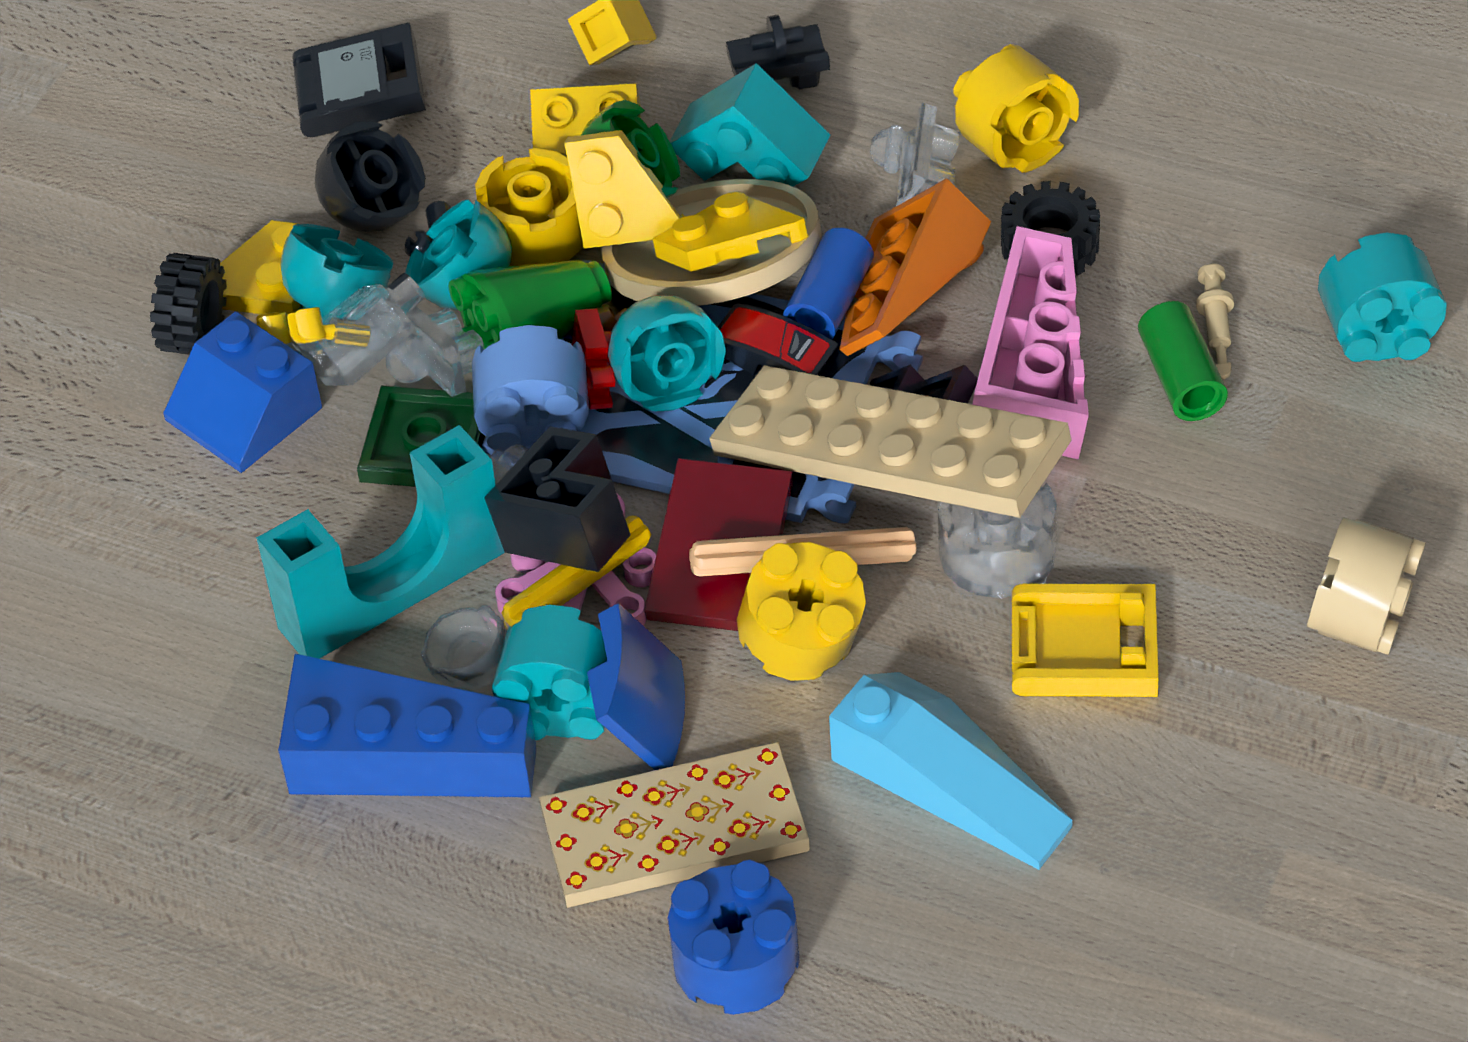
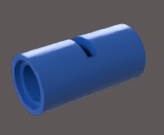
(830, 281)

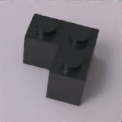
(560, 503)

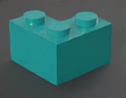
(750, 124)

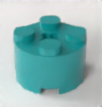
(1382, 299)
(547, 667)

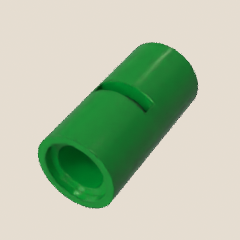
(1182, 361)

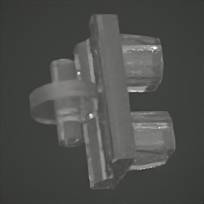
(913, 151)
(436, 350)

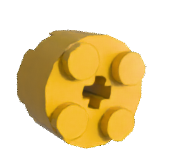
(1015, 109)
(534, 205)
(801, 609)

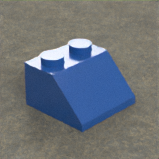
(242, 392)

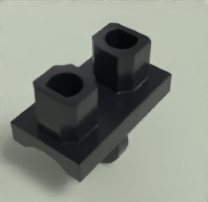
(782, 53)

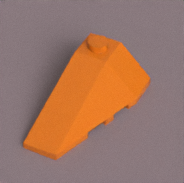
(915, 255)

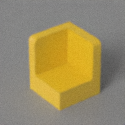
(610, 27)

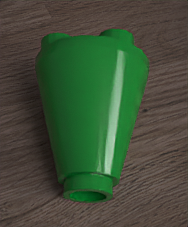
(528, 296)

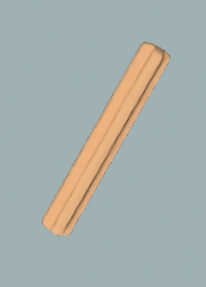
(742, 554)

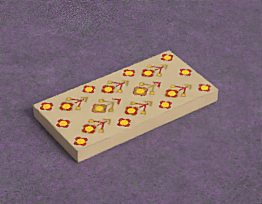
(673, 824)

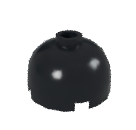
(368, 177)

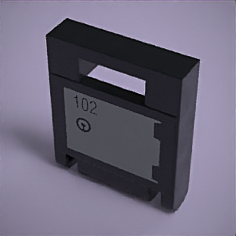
(350, 82)

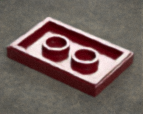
(712, 504)

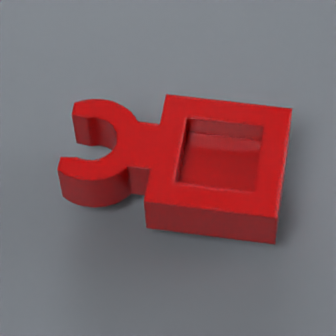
(595, 346)

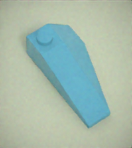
(944, 763)

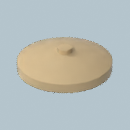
(640, 274)

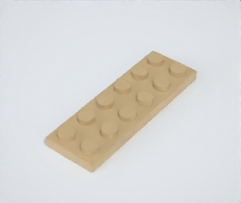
(892, 440)

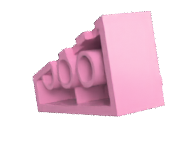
(1034, 337)

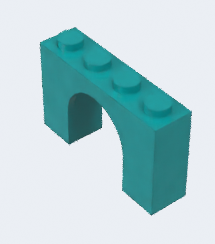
(449, 536)

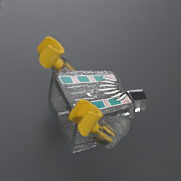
(351, 335)

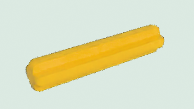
(567, 581)

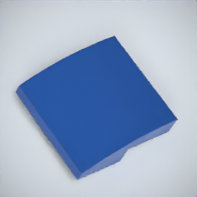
(639, 689)

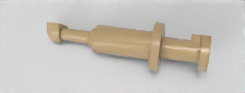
(1215, 306)

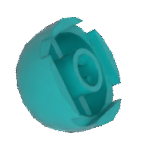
(463, 241)
(326, 270)
(665, 352)

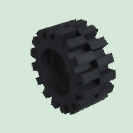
(1054, 209)
(187, 301)

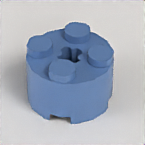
(528, 385)

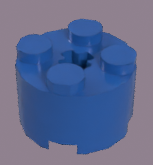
(733, 937)

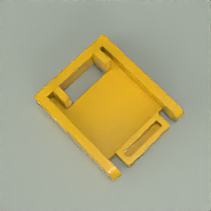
(1071, 640)

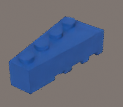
(400, 736)

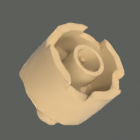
(1365, 585)

